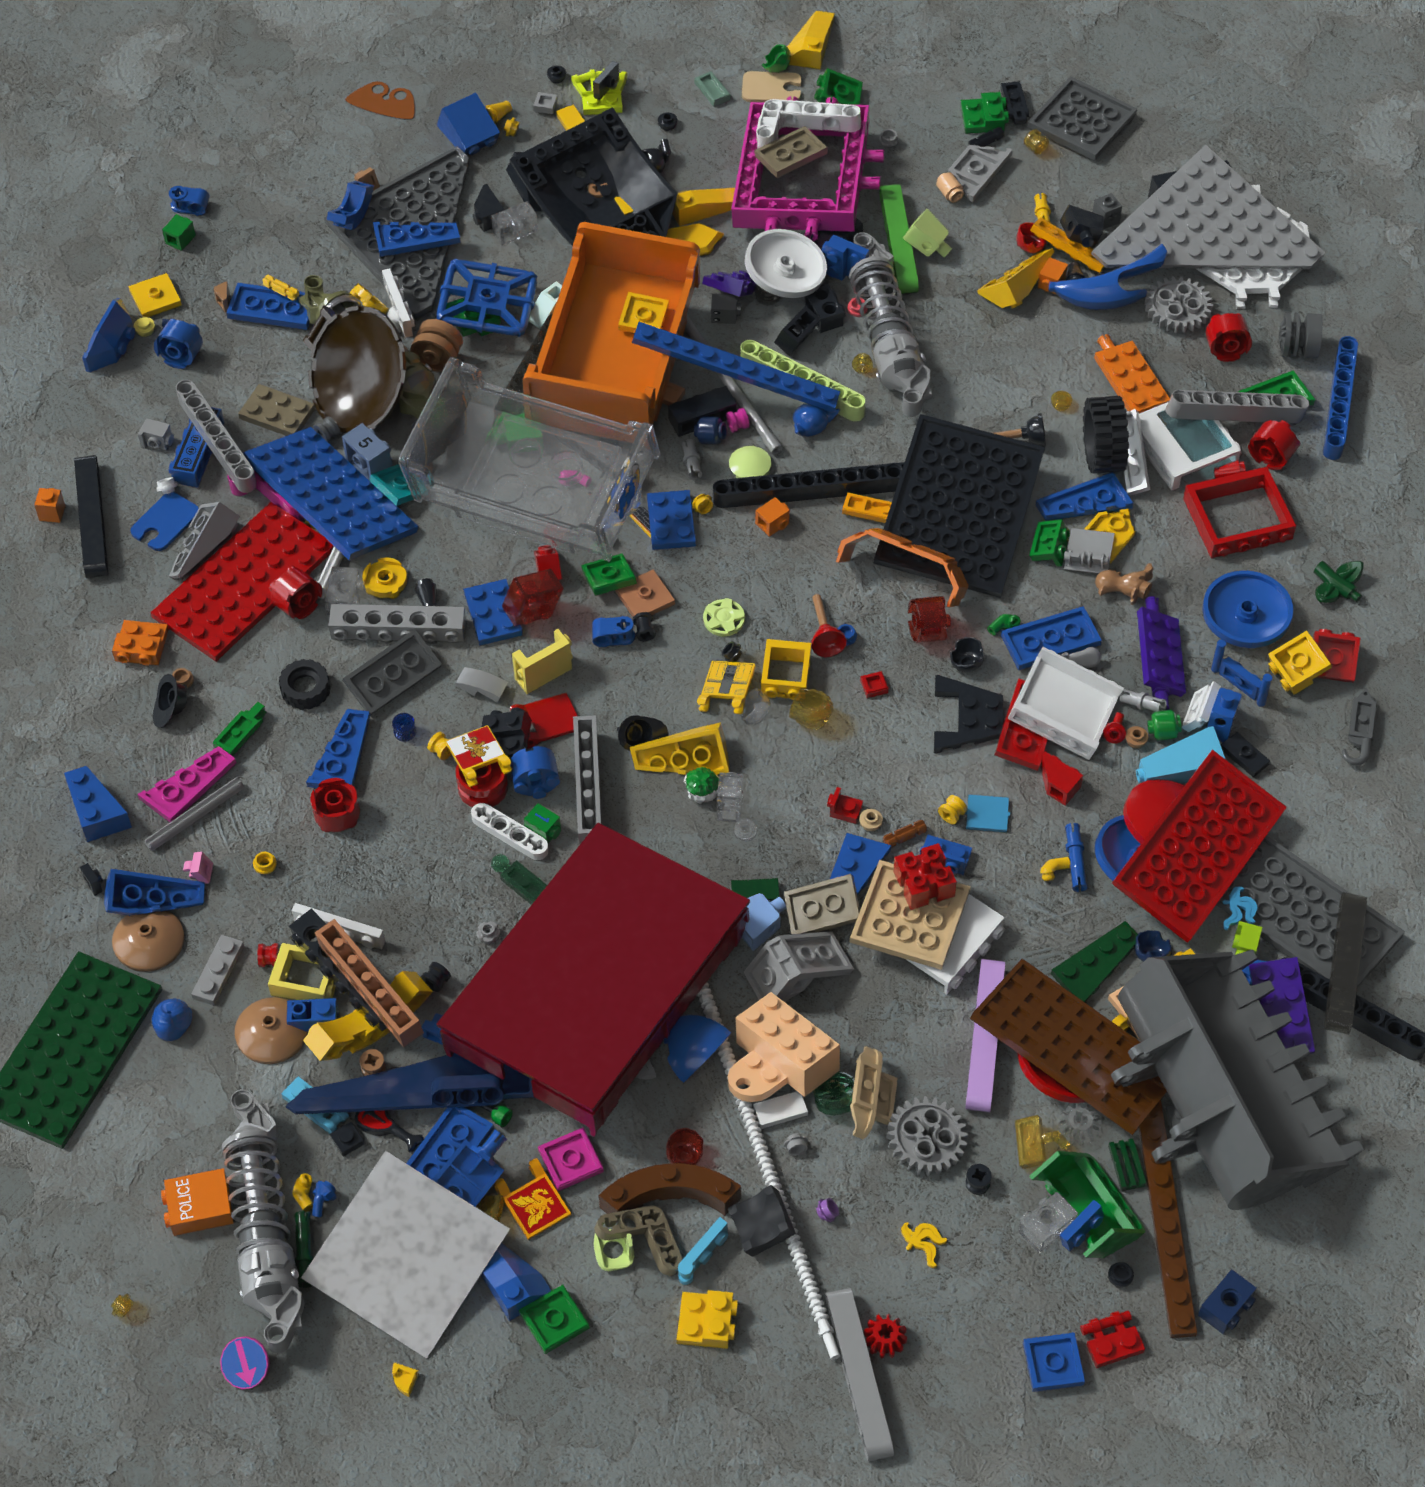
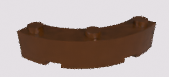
(671, 1182)

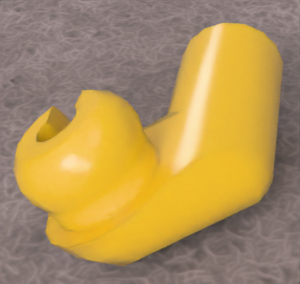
(1052, 865)
(301, 1191)

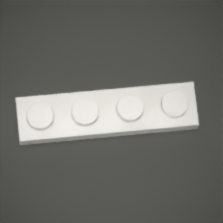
(1136, 471)
(358, 932)

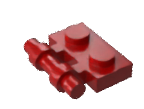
(1114, 1346)

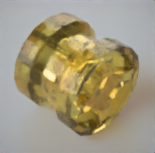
(1036, 141)

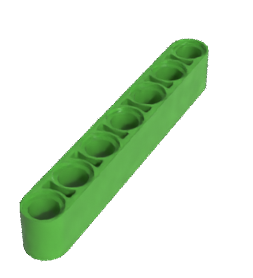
(896, 227)

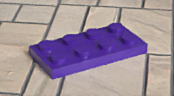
(1286, 998)

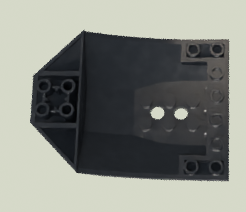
(607, 155)

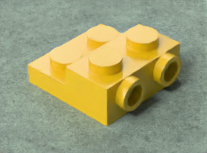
(1298, 662)
(707, 1319)

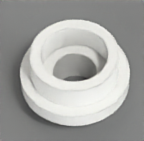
(166, 485)

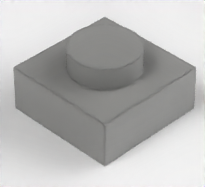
(545, 103)

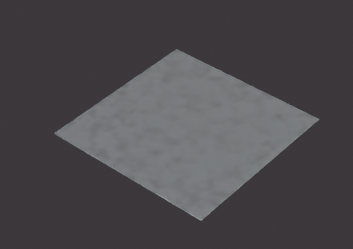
(405, 1254)

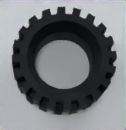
(1105, 434)

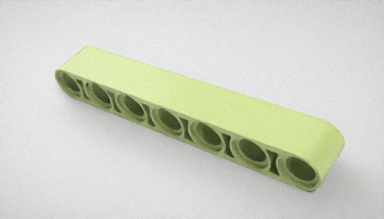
(849, 402)

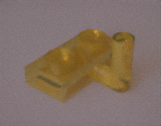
(1032, 1140)

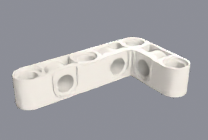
(801, 113)

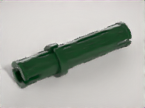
(303, 1245)

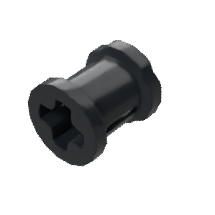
(644, 627)

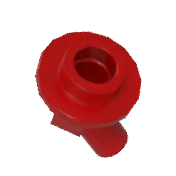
(1115, 731)

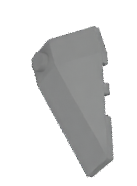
(209, 528)

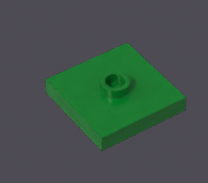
(608, 576)
(554, 1319)

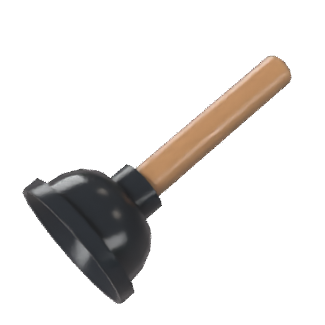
(1033, 431)

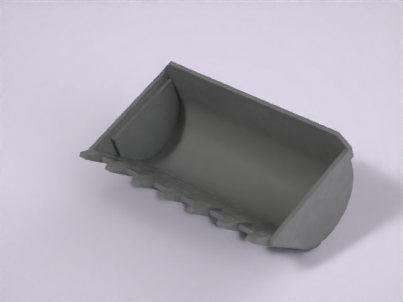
(1229, 1077)

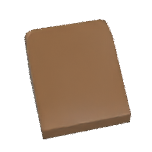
(222, 295)

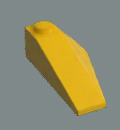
(811, 41)
(701, 204)

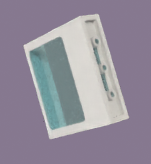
(1184, 445)

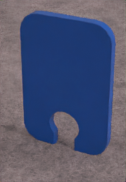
(167, 517)

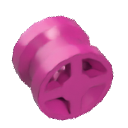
(737, 420)

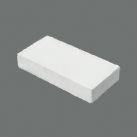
(780, 1109)

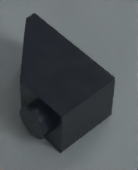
(485, 207)

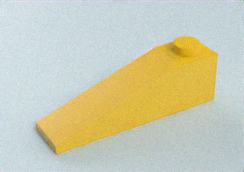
(1017, 282)
(684, 751)

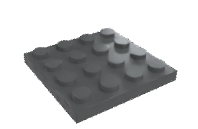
(1082, 118)

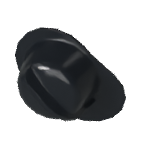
(170, 700)
(639, 730)

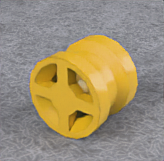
(438, 745)
(952, 809)

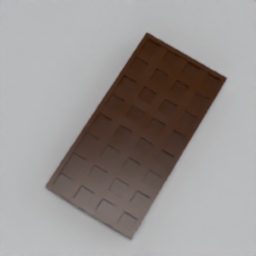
(1068, 1043)

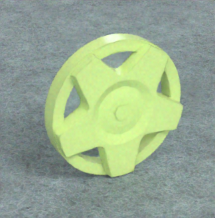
(724, 617)

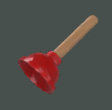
(827, 639)

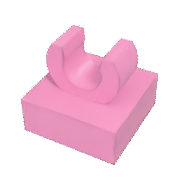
(199, 867)

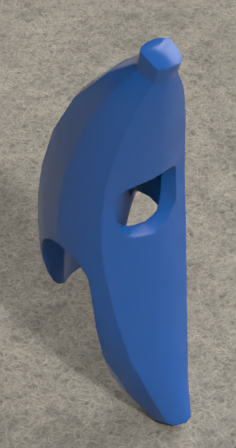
(1103, 290)

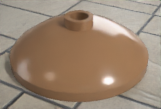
(150, 949)
(268, 1042)

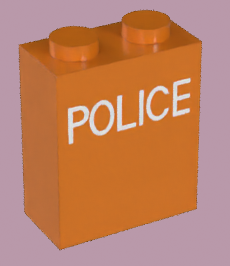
(197, 1202)

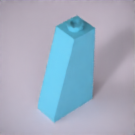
(1180, 759)

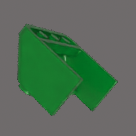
(1080, 1181)

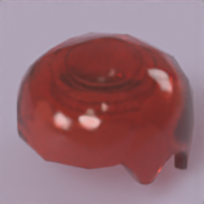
(684, 1147)

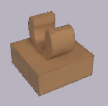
(367, 176)

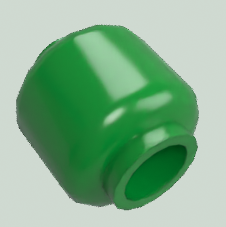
(1164, 725)

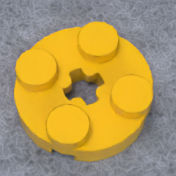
(368, 299)
(385, 588)

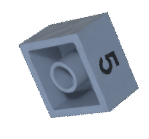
(366, 450)

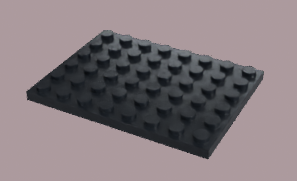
(962, 498)

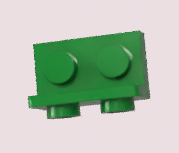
(1050, 541)

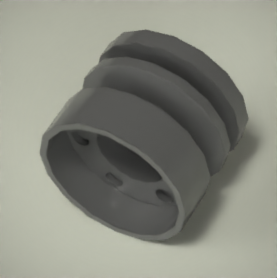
(1301, 335)

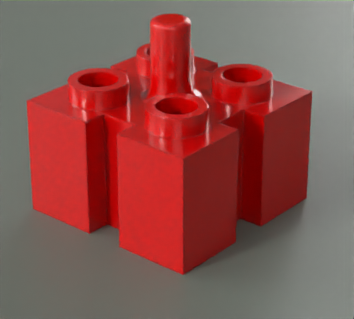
(924, 876)

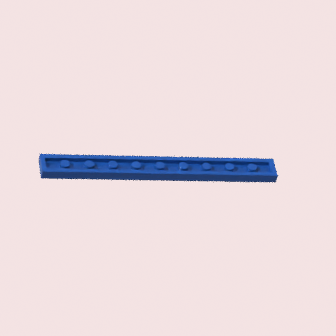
(736, 367)

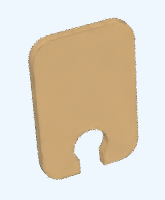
(766, 85)

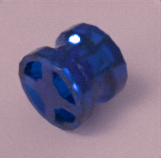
(408, 731)

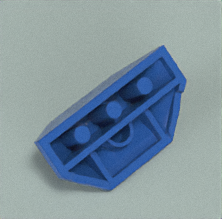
(109, 337)

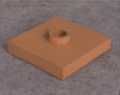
(647, 595)

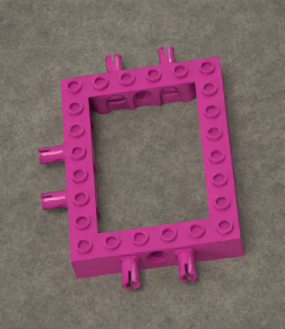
(804, 214)

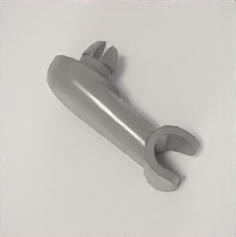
(1086, 658)

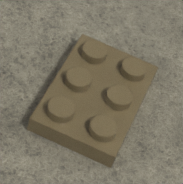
(791, 152)
(276, 410)
(822, 905)

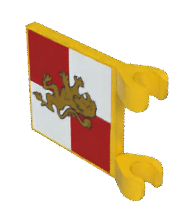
(477, 750)

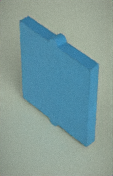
(987, 813)

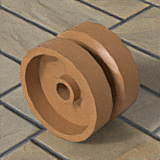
(436, 343)

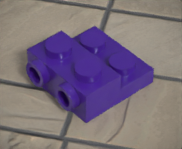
(734, 283)

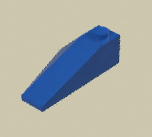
(513, 1281)

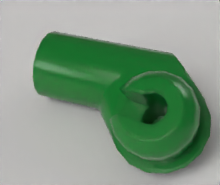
(1004, 621)

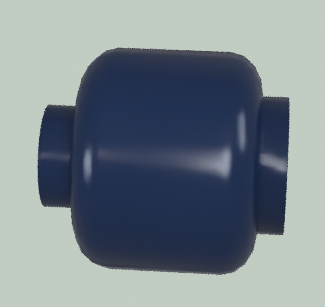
(710, 430)

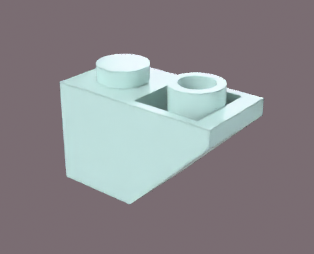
(545, 305)

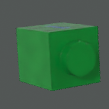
(179, 232)
(543, 822)

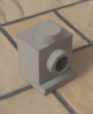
(155, 434)

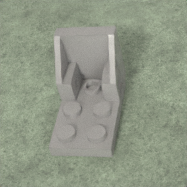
(793, 961)

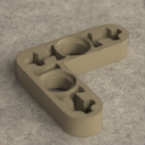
(649, 1229)

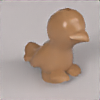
(1131, 584)

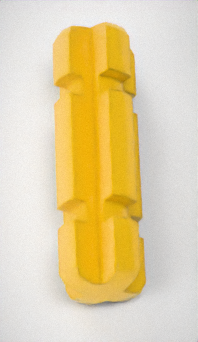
(280, 287)

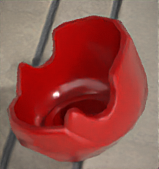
(1028, 240)

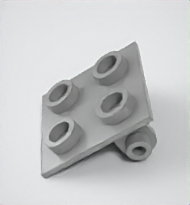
(1088, 551)

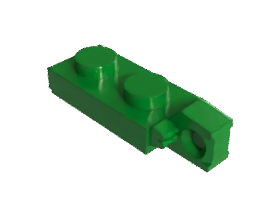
(240, 729)

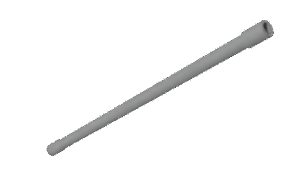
(767, 437)

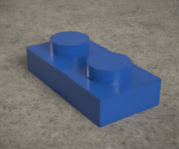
(1076, 1232)

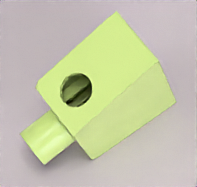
(928, 235)

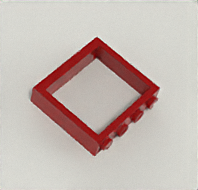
(1234, 484)

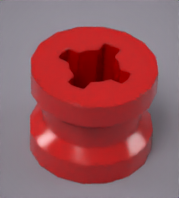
(267, 954)

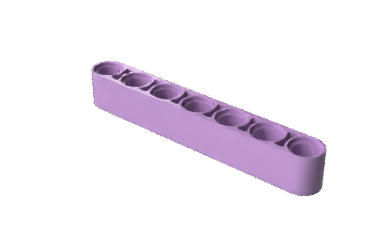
(983, 1043)

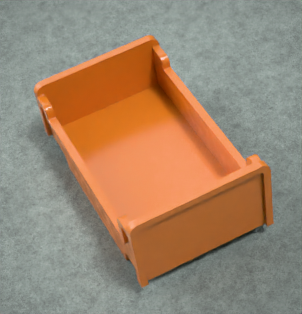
(584, 354)

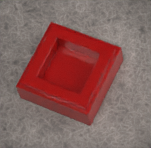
(874, 684)

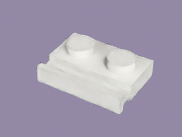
(1201, 707)

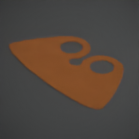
(374, 102)

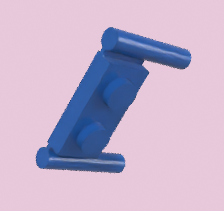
(1240, 677)

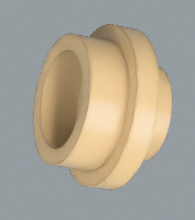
(870, 825)

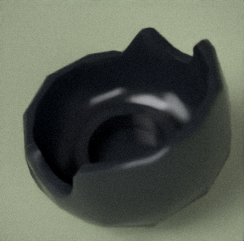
(967, 654)

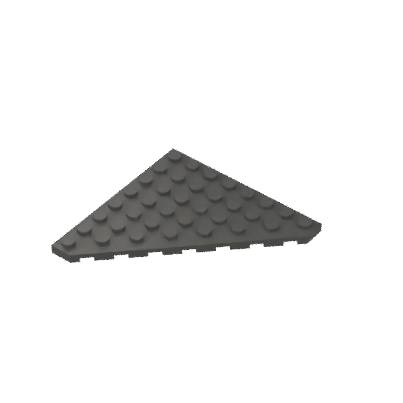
(419, 196)

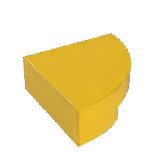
(404, 1378)

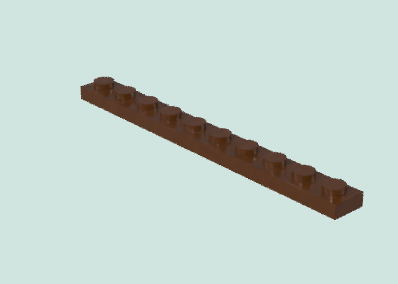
(1167, 1229)

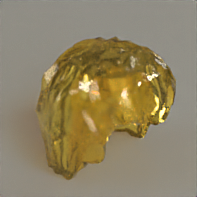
(811, 708)

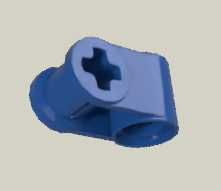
(190, 200)
(611, 630)

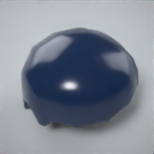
(1151, 945)

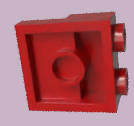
(1341, 652)

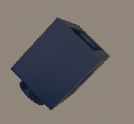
(1231, 1288)

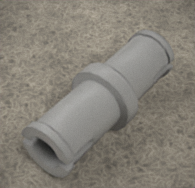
(691, 459)
(1142, 700)

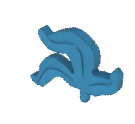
(1236, 902)

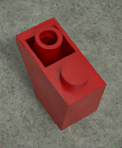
(546, 559)
(1060, 779)

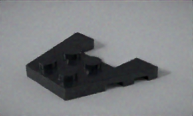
(978, 714)

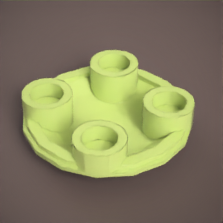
(750, 462)

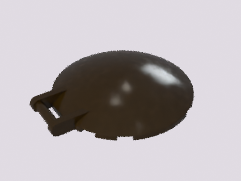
(355, 366)

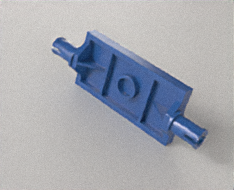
(471, 1169)

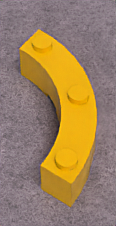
(353, 1032)

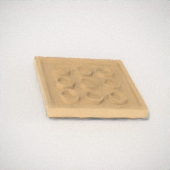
(914, 934)

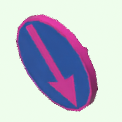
(244, 1362)

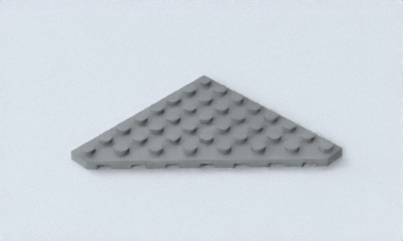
(1209, 220)

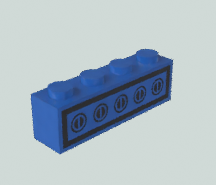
(192, 455)

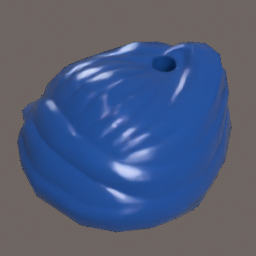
(171, 1019)

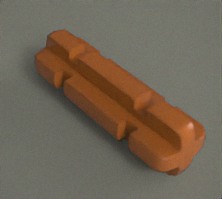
(905, 833)

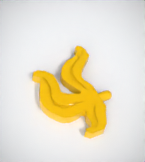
(922, 1232)

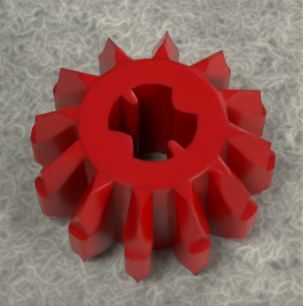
(882, 1344)

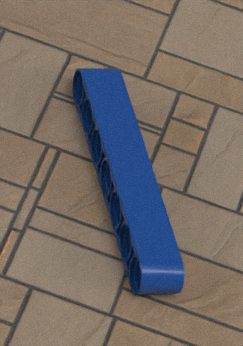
(1340, 398)

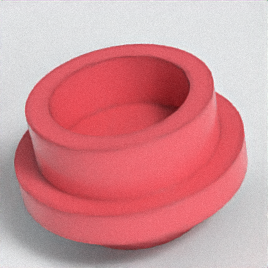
(854, 308)

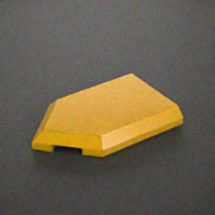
(697, 233)
(1115, 523)

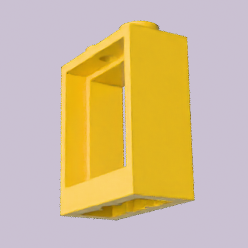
(785, 651)

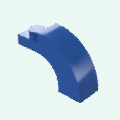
(353, 206)

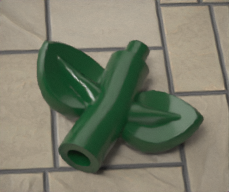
(1338, 582)

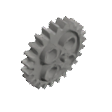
(1178, 304)
(908, 1144)

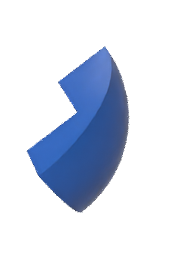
(692, 1043)

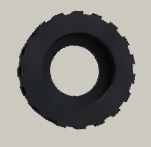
(300, 669)

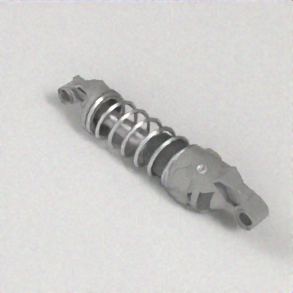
(892, 338)
(264, 1257)

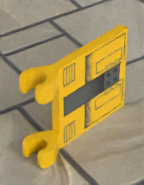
(727, 681)

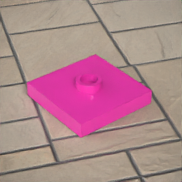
(570, 1159)

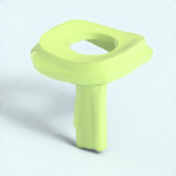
(612, 1264)

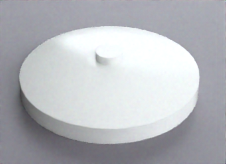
(785, 263)

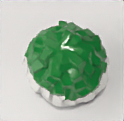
(702, 784)

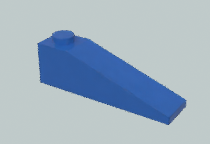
(146, 893)

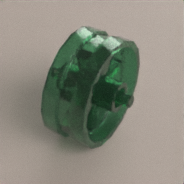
(836, 1093)

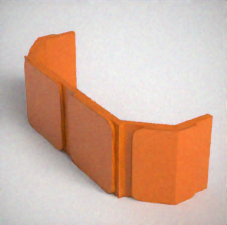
(954, 573)

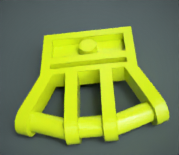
(611, 99)

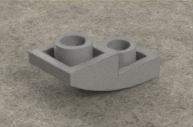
(475, 680)

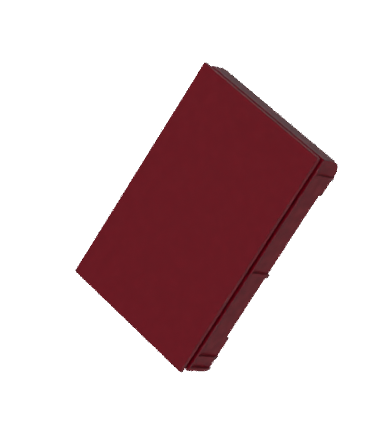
(595, 974)

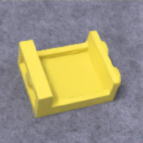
(543, 665)

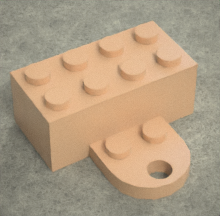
(781, 1052)

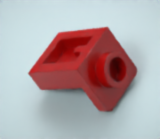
(844, 807)

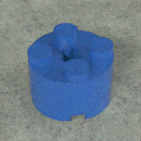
(178, 343)
(534, 772)

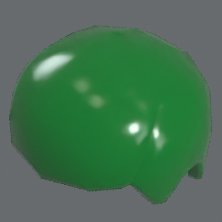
(778, 59)

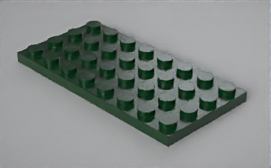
(72, 1048)

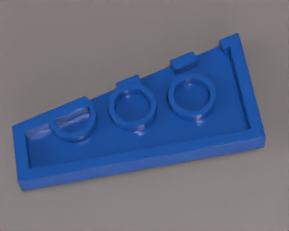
(860, 858)

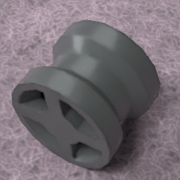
(327, 428)

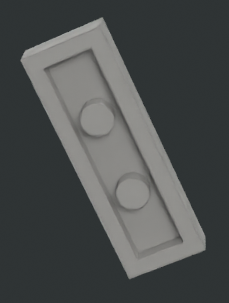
(217, 970)

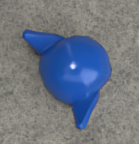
(811, 419)

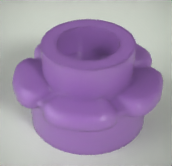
(827, 1209)

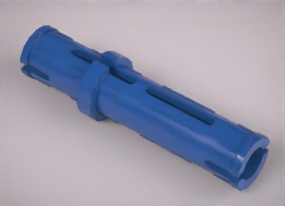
(1075, 848)

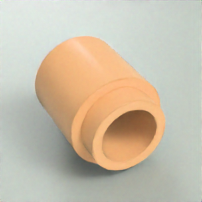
(950, 187)

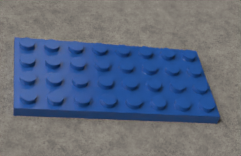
(330, 493)

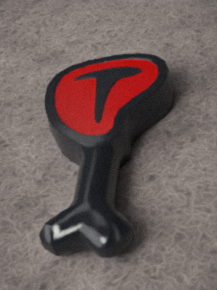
(381, 1124)

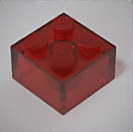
(532, 597)

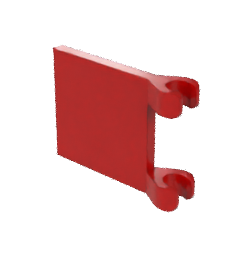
(549, 717)

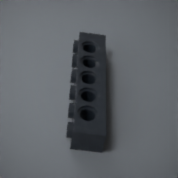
(303, 932)

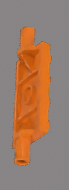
(1130, 375)

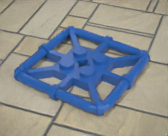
(495, 304)

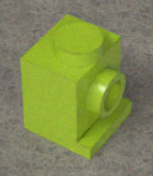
(1246, 937)

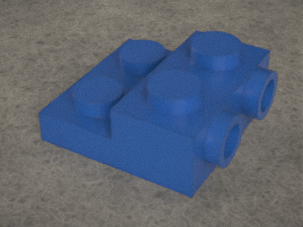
(842, 256)

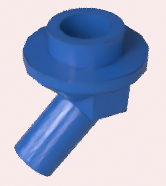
(323, 1192)

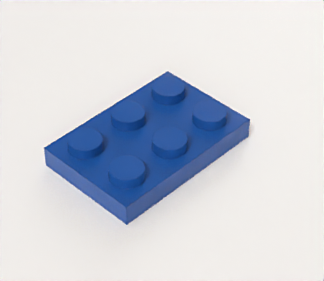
(671, 520)
(487, 614)

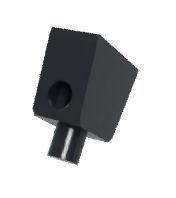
(1082, 226)

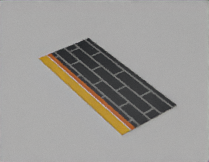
(641, 518)

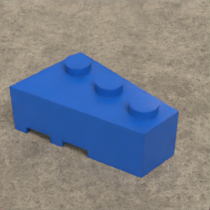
(95, 806)

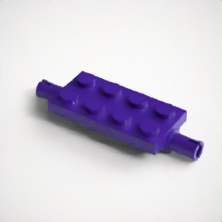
(1160, 651)

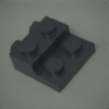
(509, 729)

